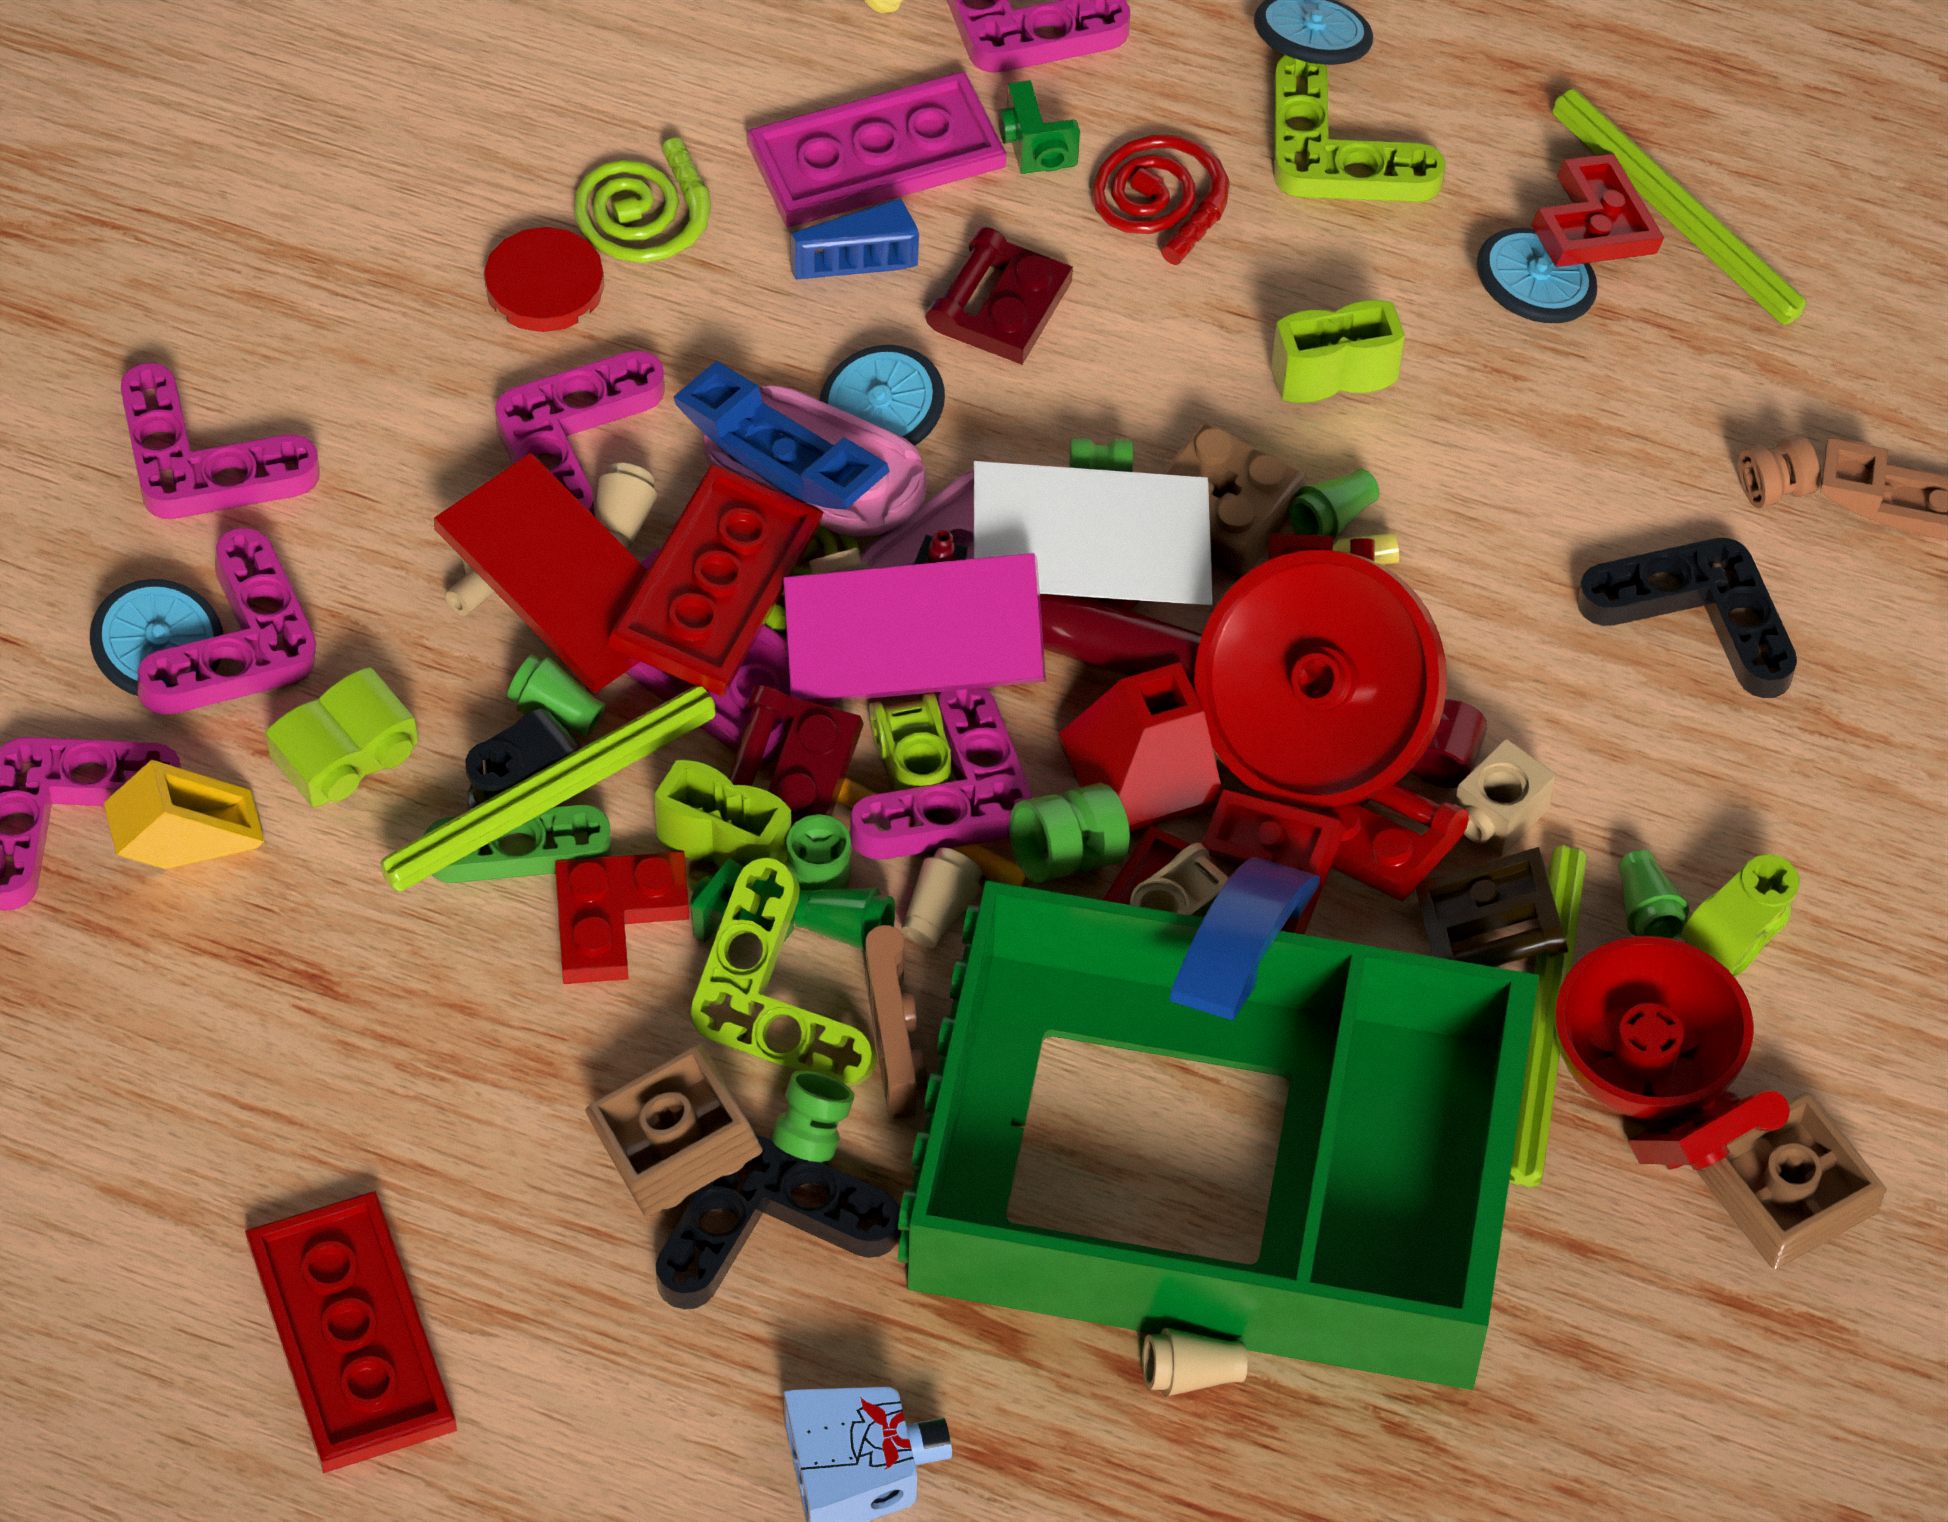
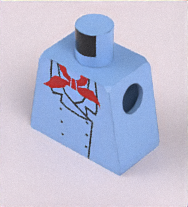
(857, 1452)

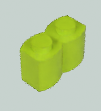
(1337, 351)
(342, 738)
(717, 820)

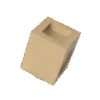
(1511, 777)

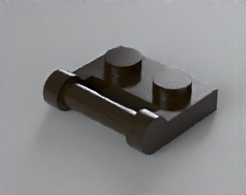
(1488, 900)

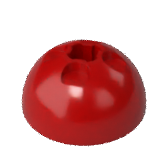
(1653, 1027)

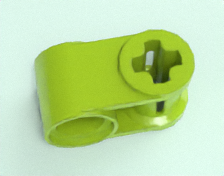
(912, 743)
(1745, 912)

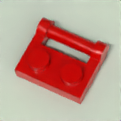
(1388, 853)
(1702, 1136)

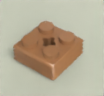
(1245, 490)
(674, 1130)
(1787, 1217)

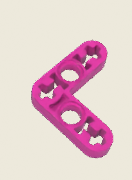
(1006, 25)
(548, 431)
(195, 470)
(251, 646)
(51, 784)
(975, 788)

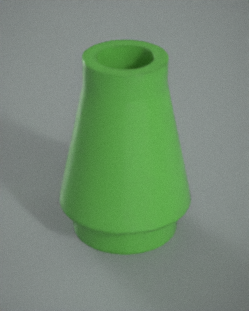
(1332, 504)
(549, 687)
(1650, 898)

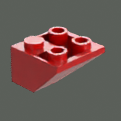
(1148, 746)

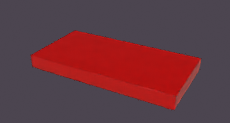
(548, 564)
(715, 580)
(350, 1331)

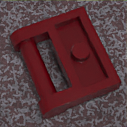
(1016, 306)
(813, 755)

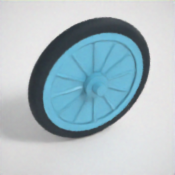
(1314, 30)
(1527, 283)
(889, 389)
(147, 619)

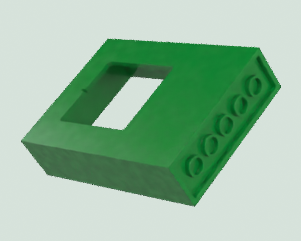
(1383, 1162)

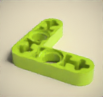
(1329, 157)
(749, 985)

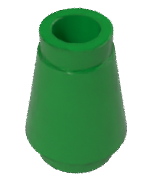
(844, 913)

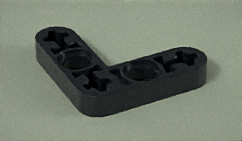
(1699, 587)
(771, 1194)

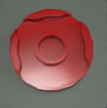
(544, 278)

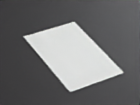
(1098, 530)

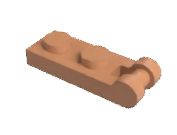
(892, 1019)

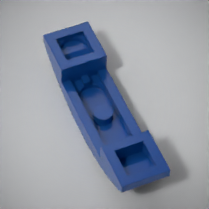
(774, 446)
(1237, 934)

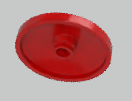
(1321, 678)

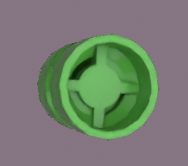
(1069, 832)

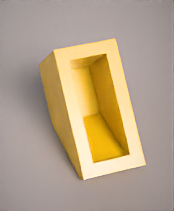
(180, 817)

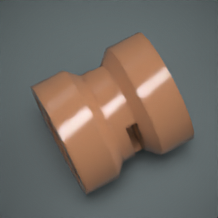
(1779, 471)

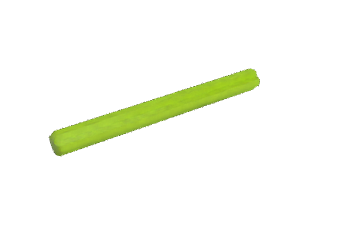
(1681, 208)
(547, 788)
(1537, 1098)

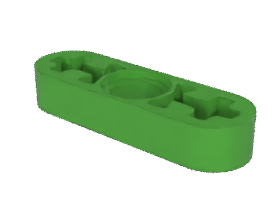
(539, 860)

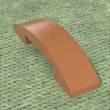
(1888, 494)

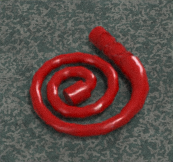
(1151, 185)

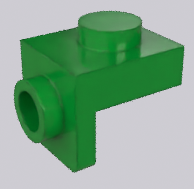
(1036, 144)
(713, 894)

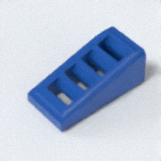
(857, 243)

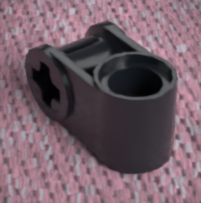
(516, 755)

